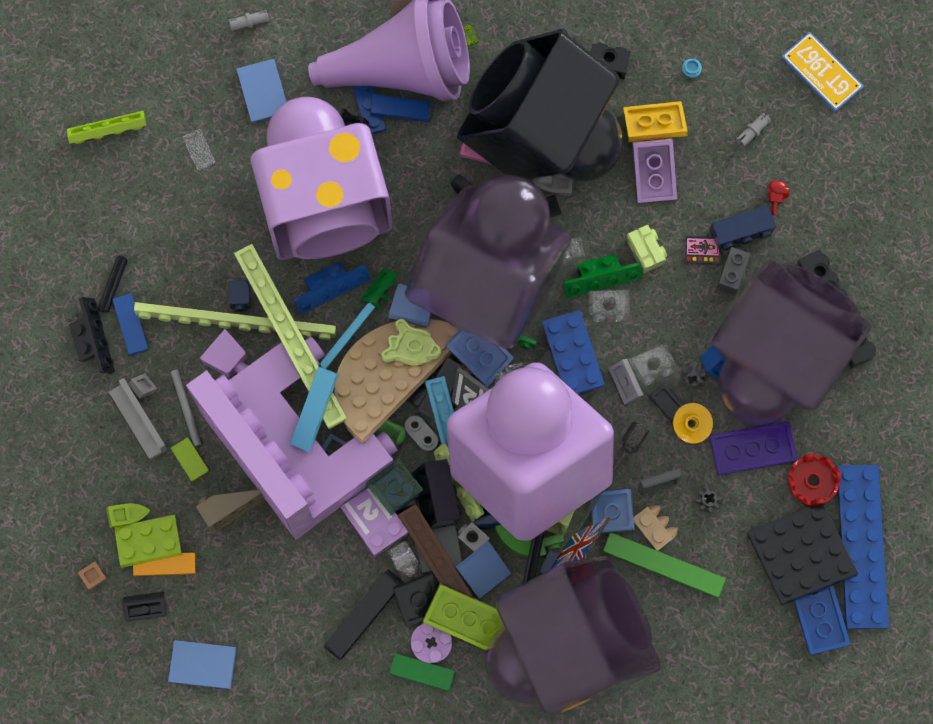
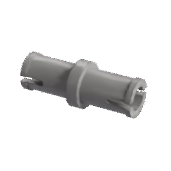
(248, 20)
(752, 130)

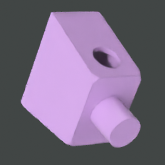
(225, 355)

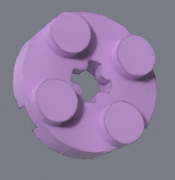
(433, 654)

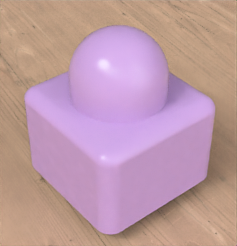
(530, 450)

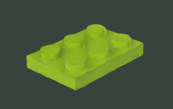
(148, 541)

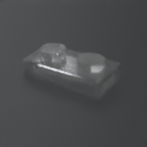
(199, 150)

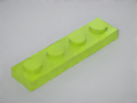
(105, 127)

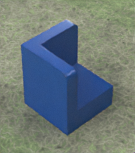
(712, 361)

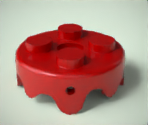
(816, 466)

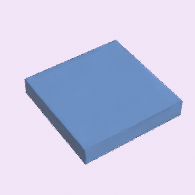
(404, 309)
(618, 507)
(483, 570)

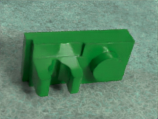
(376, 290)

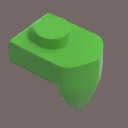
(395, 431)

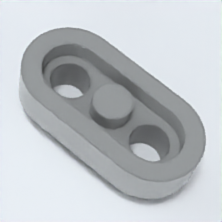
(419, 434)

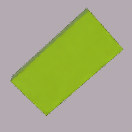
(190, 459)

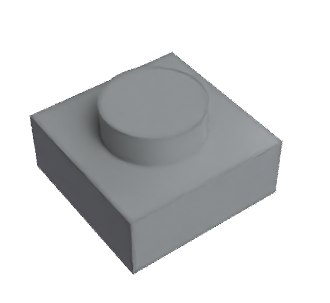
(142, 386)

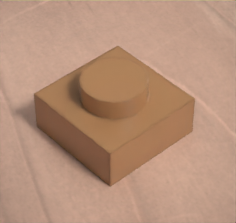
(92, 575)

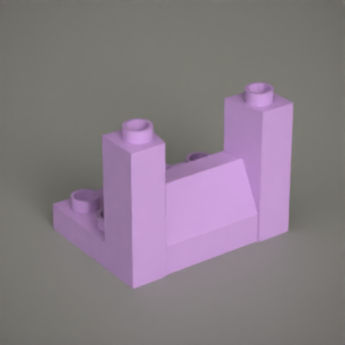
(258, 431)

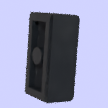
(144, 606)

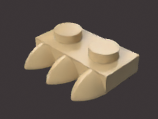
(654, 528)

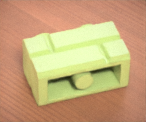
(646, 249)

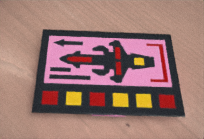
(701, 250)

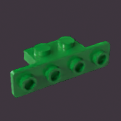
(601, 274)

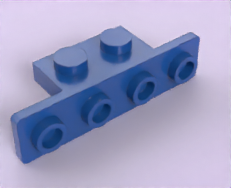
(330, 284)

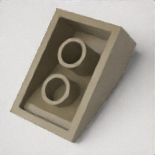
(225, 508)

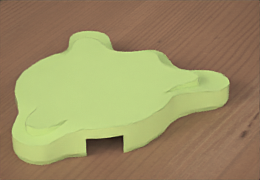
(410, 346)

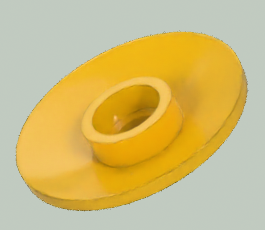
(702, 423)

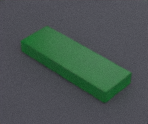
(422, 672)

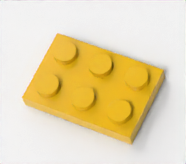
(655, 121)

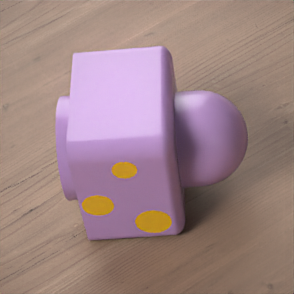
(320, 182)

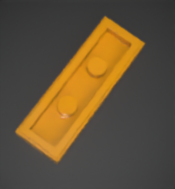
(175, 565)

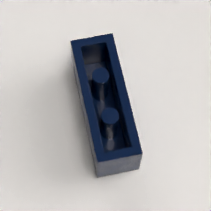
(743, 228)

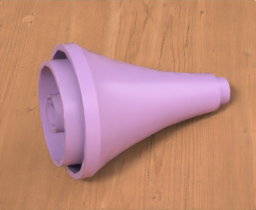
(413, 51)

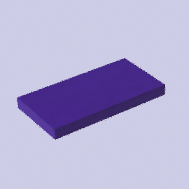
(753, 448)

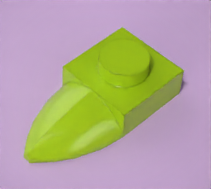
(125, 514)

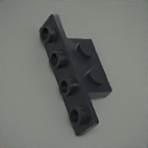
(90, 337)

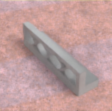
(138, 420)

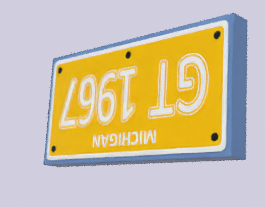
(822, 72)

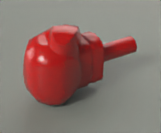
(776, 193)

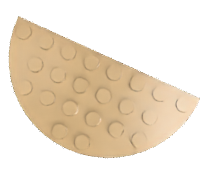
(375, 389)

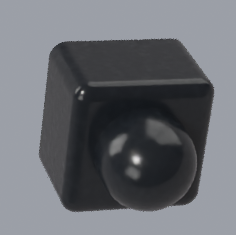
(545, 111)

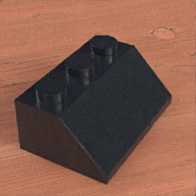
(438, 500)

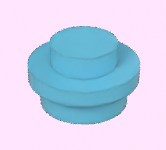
(691, 68)

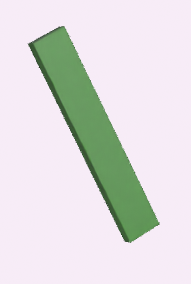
(664, 565)

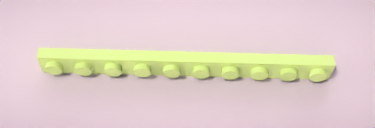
(226, 320)
(285, 327)

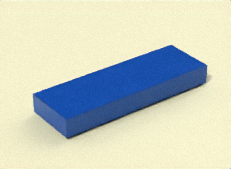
(400, 108)
(130, 324)

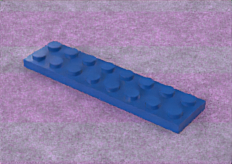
(863, 538)

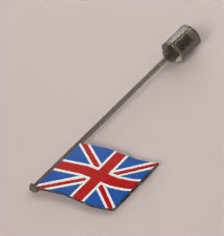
(581, 542)

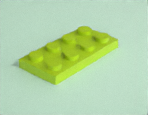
(463, 616)

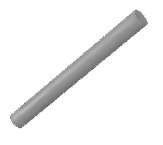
(186, 408)

